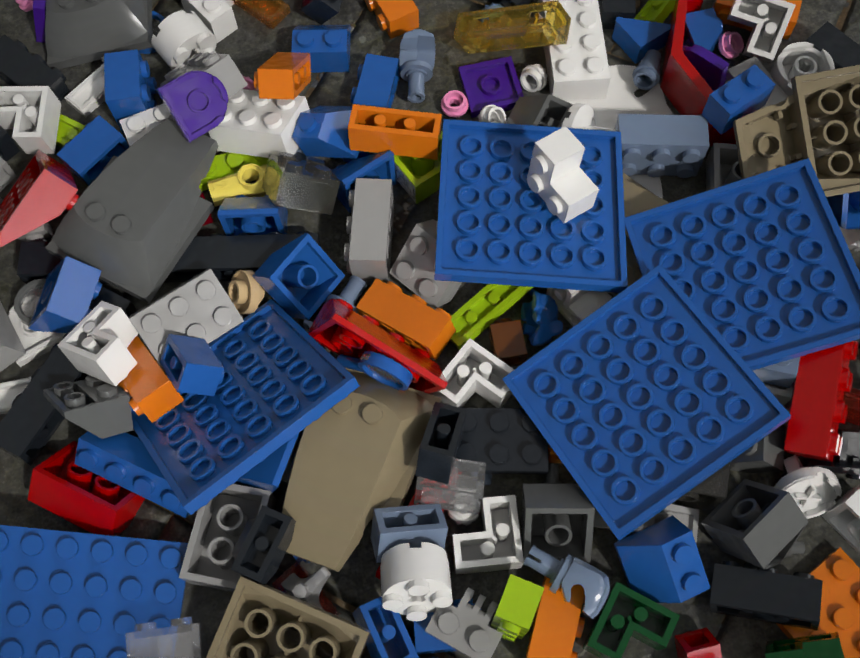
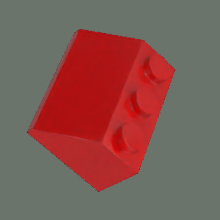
(82, 495)

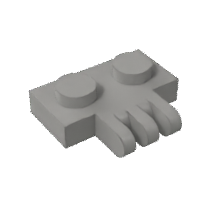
(466, 627)

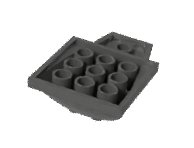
(89, 28)
(140, 211)

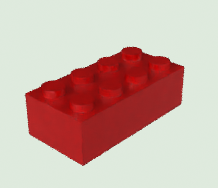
(819, 402)

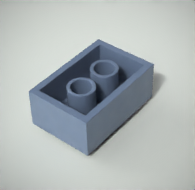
(662, 144)

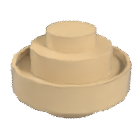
(245, 292)

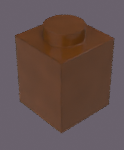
(508, 341)

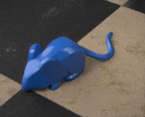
(540, 318)

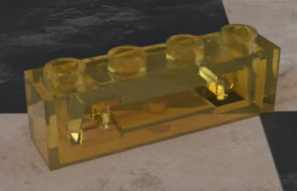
(512, 27)

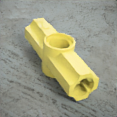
(238, 184)

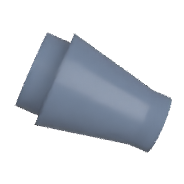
(647, 72)

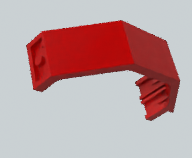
(680, 78)

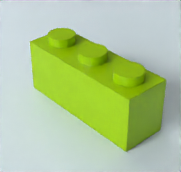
(517, 608)

